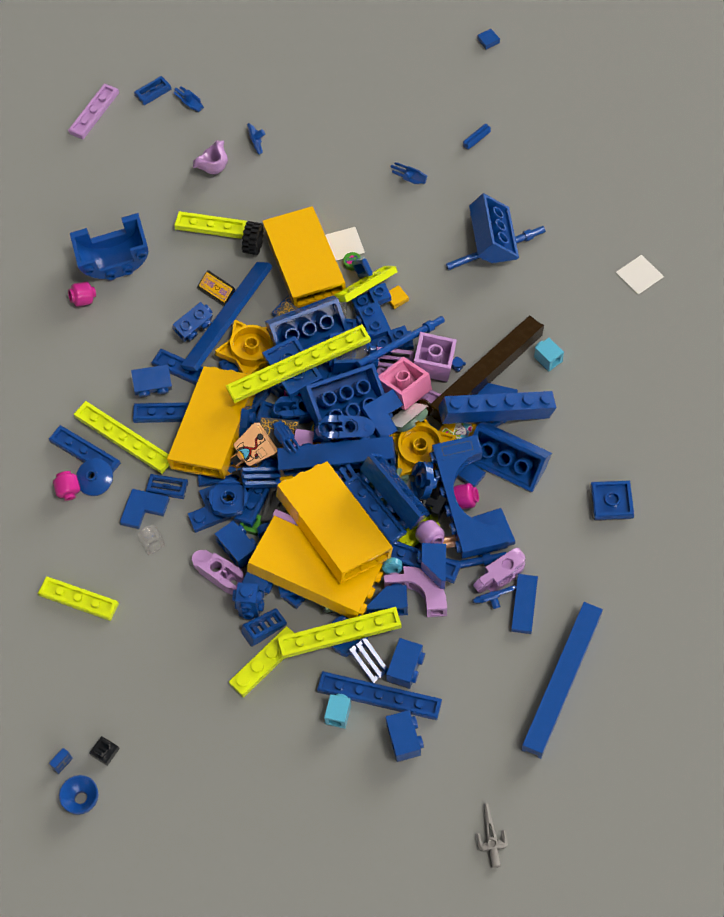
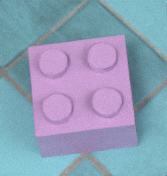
(435, 355)

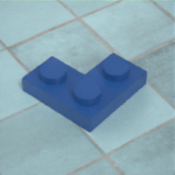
(205, 517)

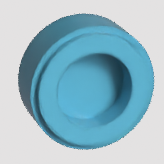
(392, 565)

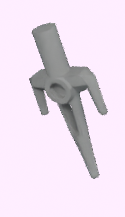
(492, 843)

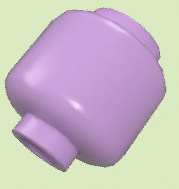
(429, 532)

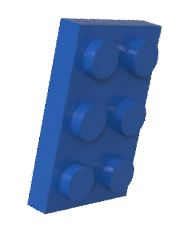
(284, 351)

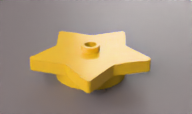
(246, 347)
(409, 442)

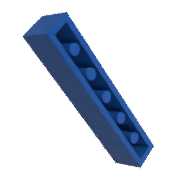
(497, 407)
(336, 453)

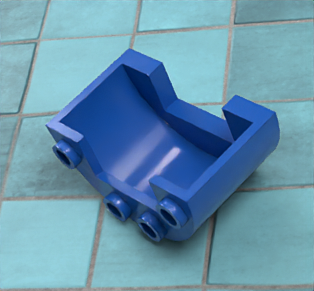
(112, 253)

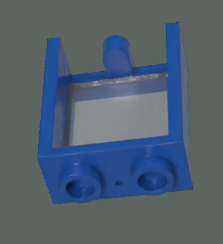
(348, 360)

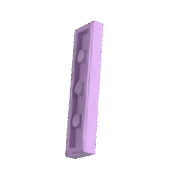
(93, 111)

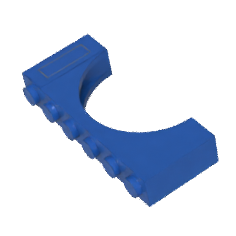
(471, 535)

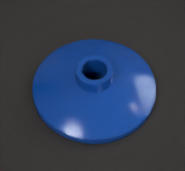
(100, 482)

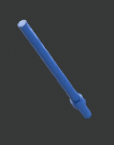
(526, 235)
(426, 327)

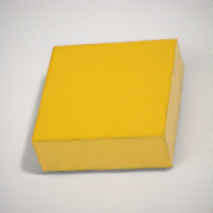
(398, 297)

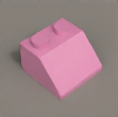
(407, 381)

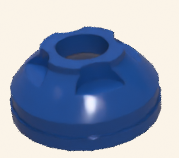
(74, 786)

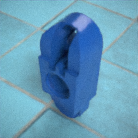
(290, 409)
(359, 427)

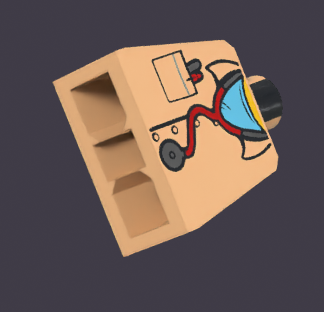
(253, 446)

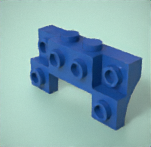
(372, 318)

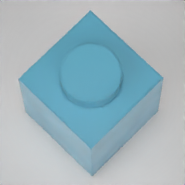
(548, 354)
(338, 710)

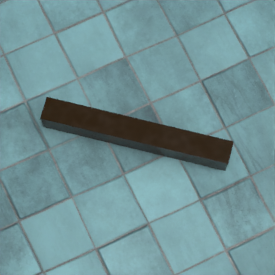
(493, 362)

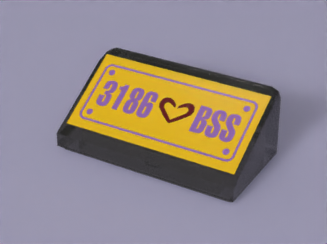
(216, 288)

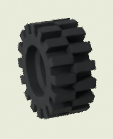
(252, 237)

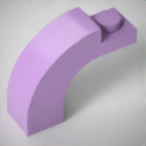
(418, 581)

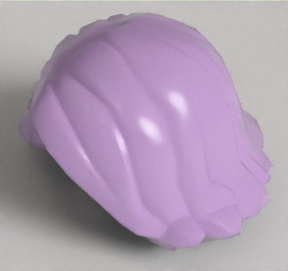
(213, 159)

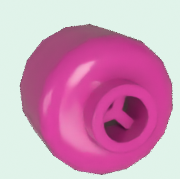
(81, 294)
(66, 485)
(466, 495)

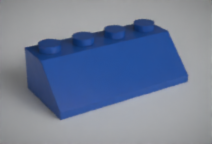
(493, 230)
(309, 323)
(511, 456)

